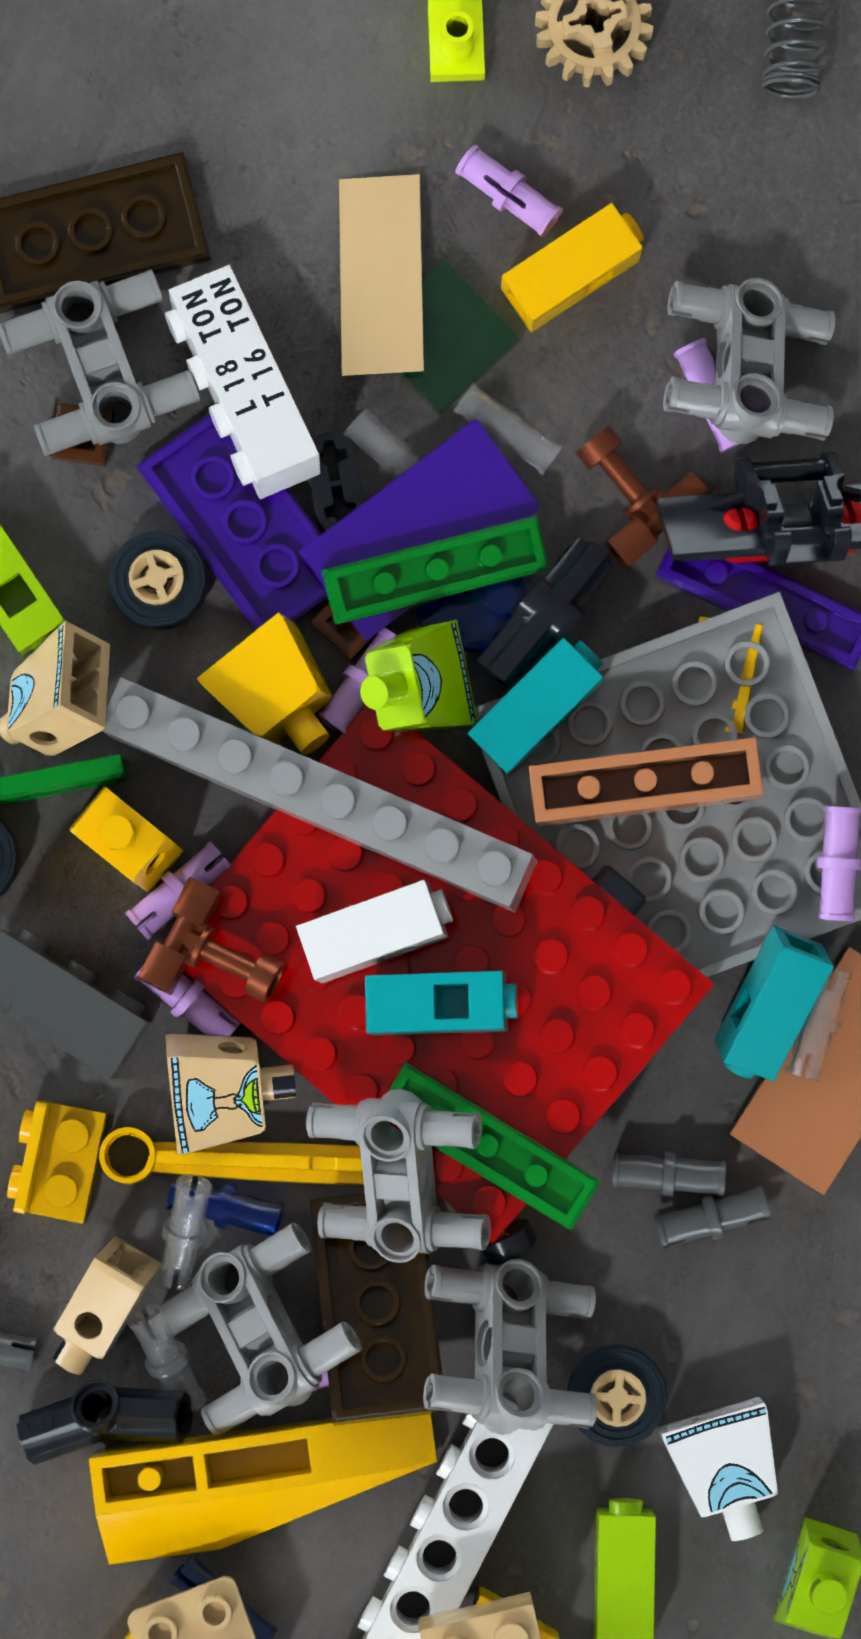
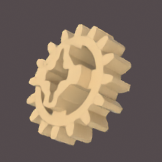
(574, 34)

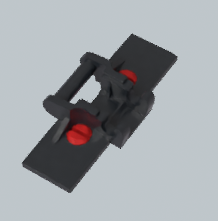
(757, 526)

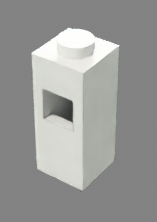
(375, 930)

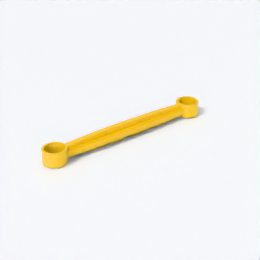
(245, 1161)

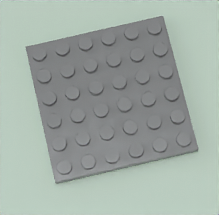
(717, 870)

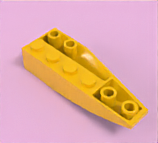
(233, 1486)

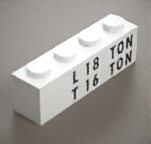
(243, 381)

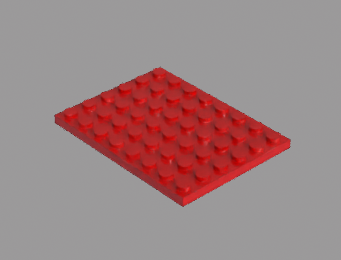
(587, 972)

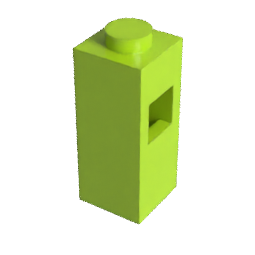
(25, 606)
(624, 1570)

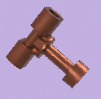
(645, 523)
(193, 941)

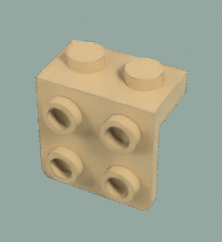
(200, 1612)

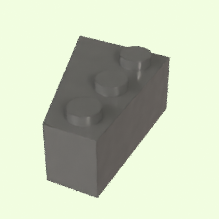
(67, 1005)

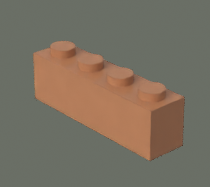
(646, 782)

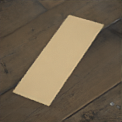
(381, 275)

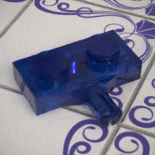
(478, 611)

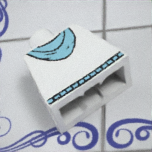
(726, 1463)

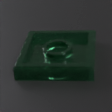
(459, 339)

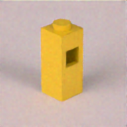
(573, 266)

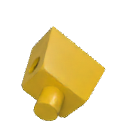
(273, 685)
(126, 840)

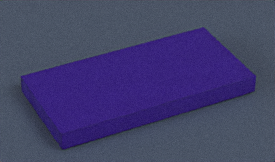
(444, 494)
(241, 538)

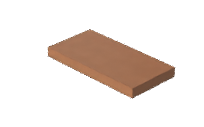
(807, 1122)

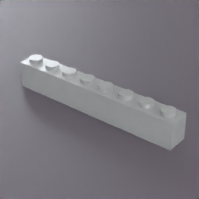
(319, 795)

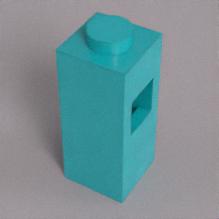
(538, 704)
(439, 1003)
(772, 1004)

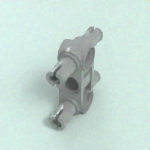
(749, 361)
(98, 362)
(399, 1175)
(258, 1330)
(510, 1347)

